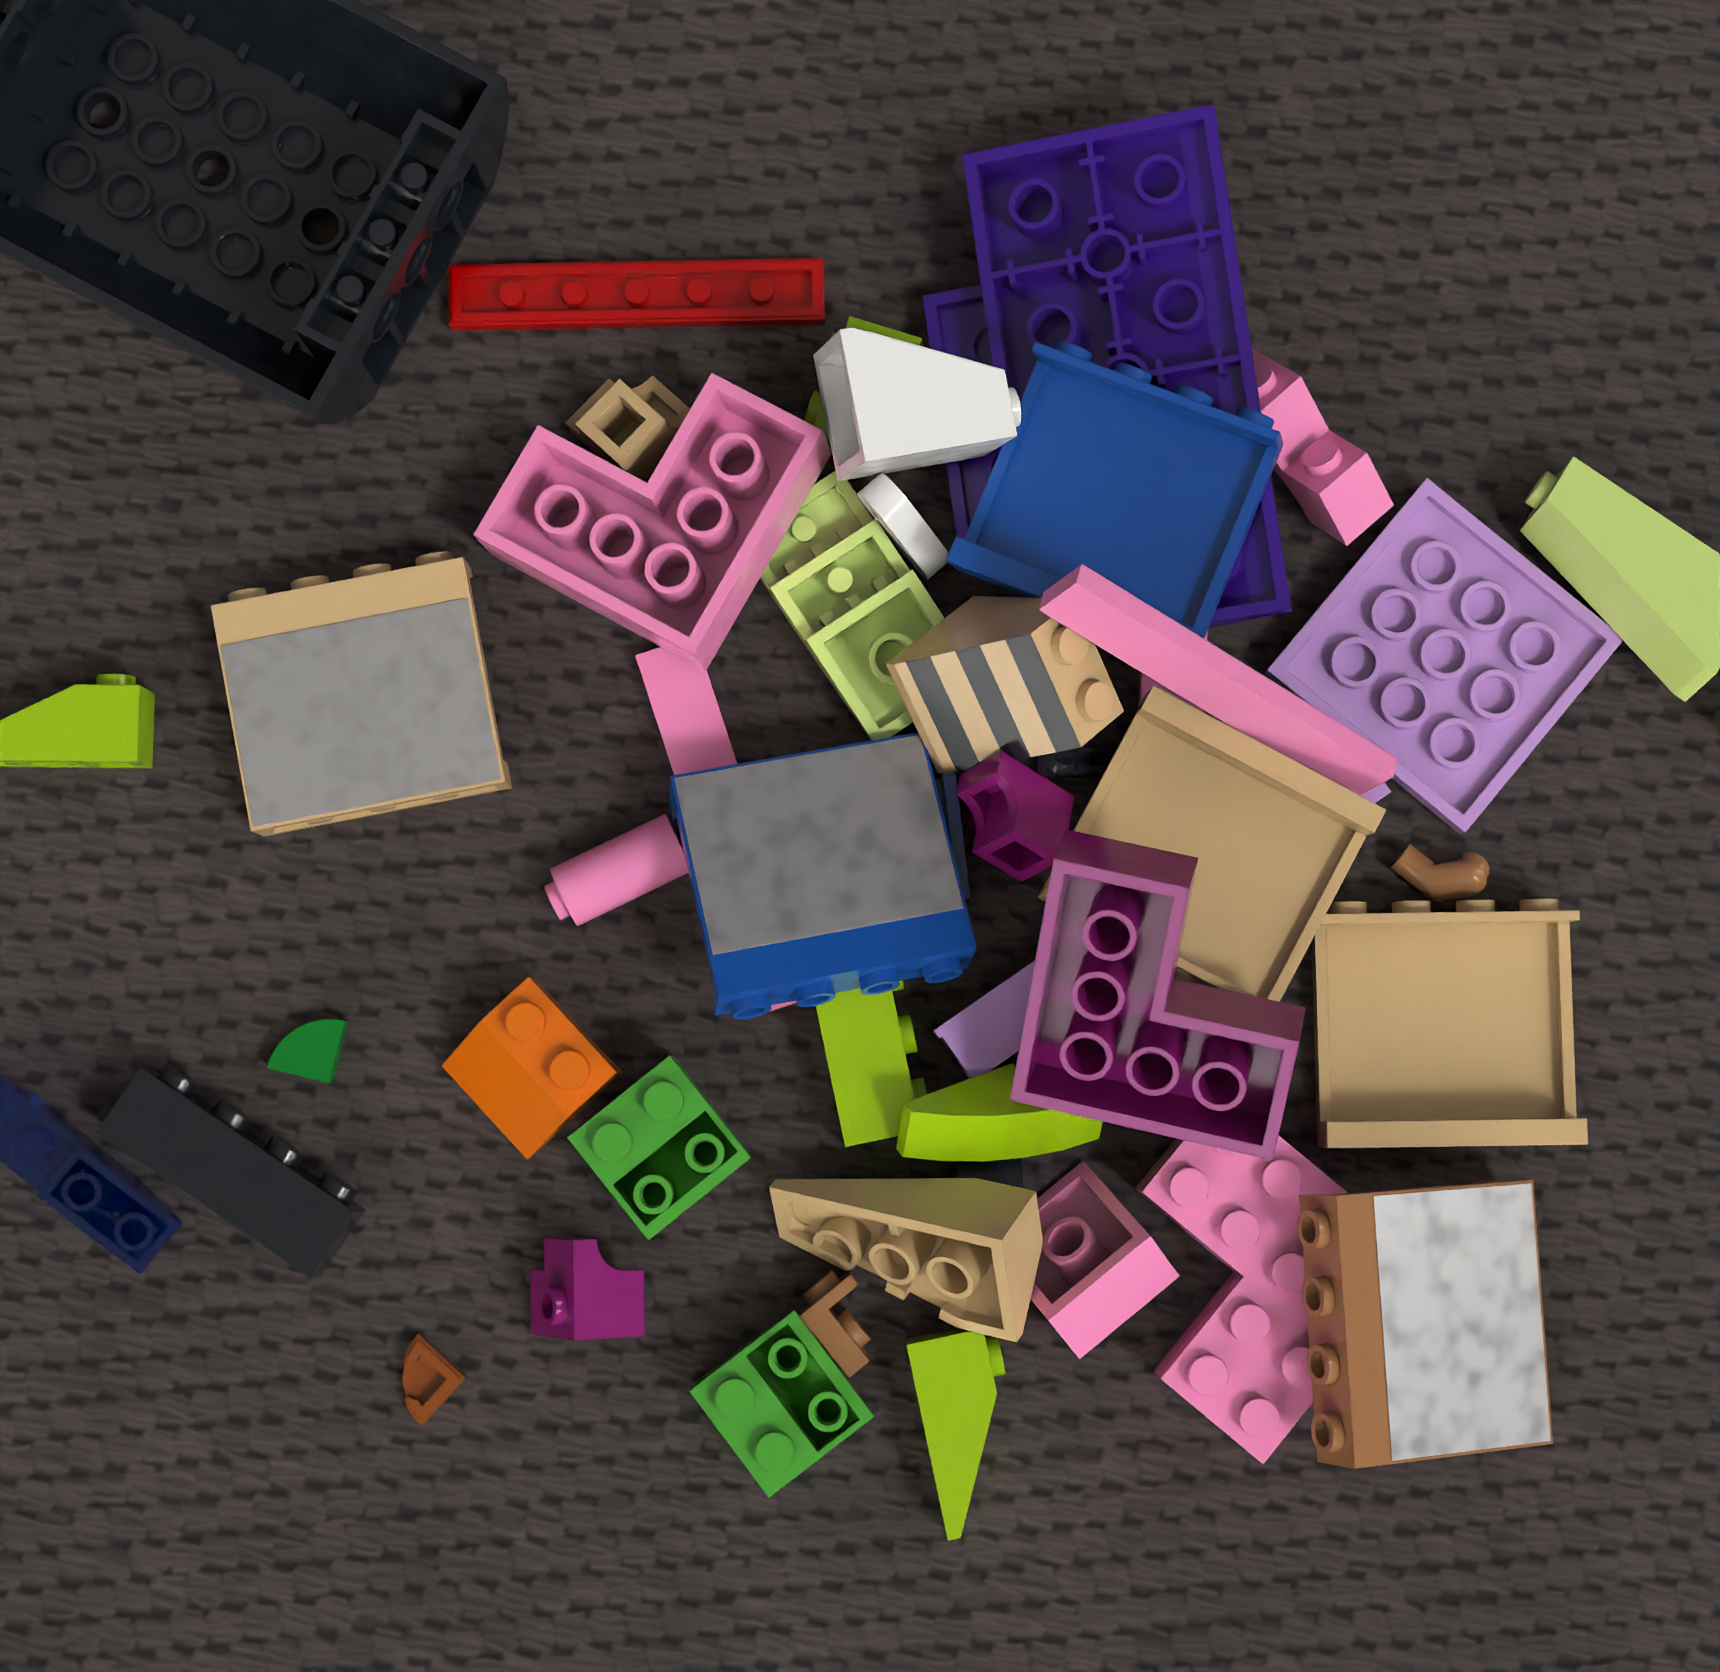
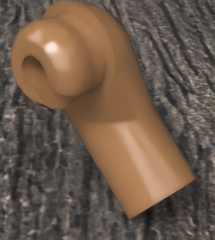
(1444, 880)

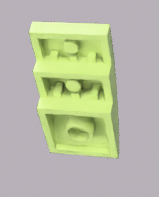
(850, 601)

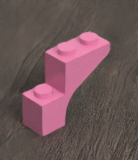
(1322, 470)

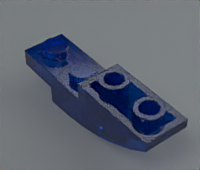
(81, 1179)

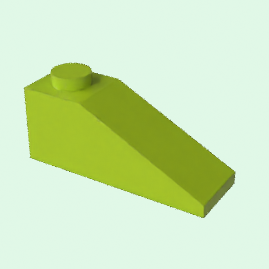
(83, 728)
(956, 1403)

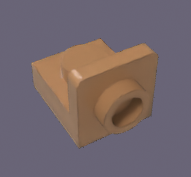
(838, 1334)

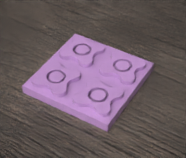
(1446, 654)

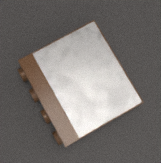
(1424, 1322)

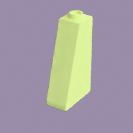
(1633, 570)

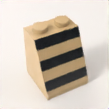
(1003, 682)

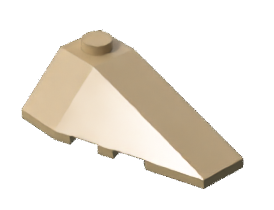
(944, 1239)

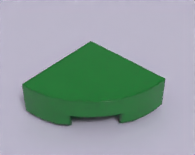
(311, 1050)

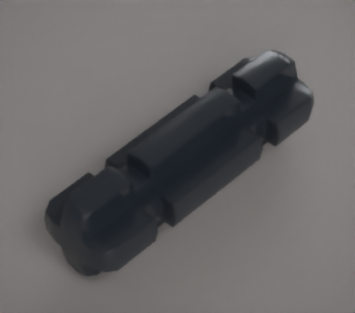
(1077, 763)

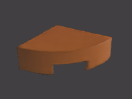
(428, 1378)

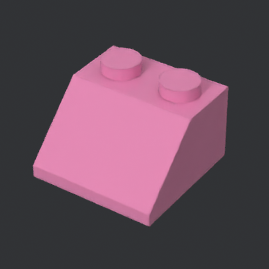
(1093, 1261)

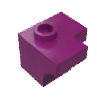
(1014, 815)
(583, 1295)

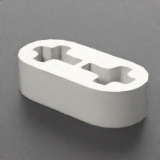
(904, 525)

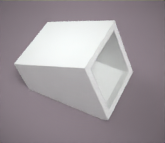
(908, 405)

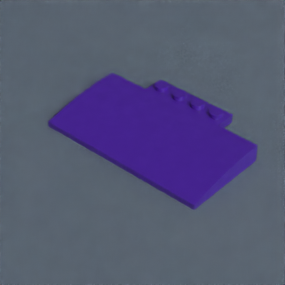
(1131, 255)

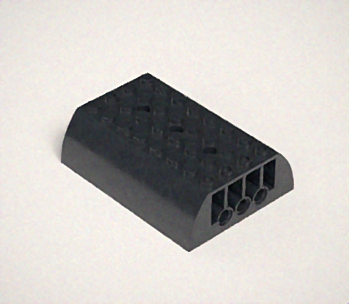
(317, 119)

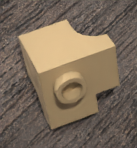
(629, 424)

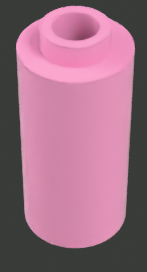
(617, 871)

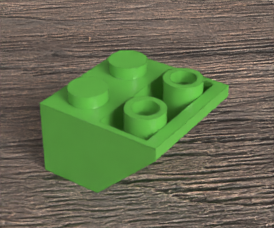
(659, 1146)
(781, 1402)

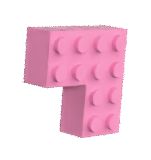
(668, 551)
(1251, 1341)

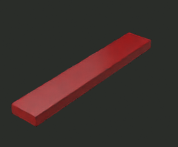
(636, 294)

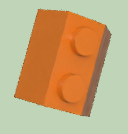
(530, 1067)

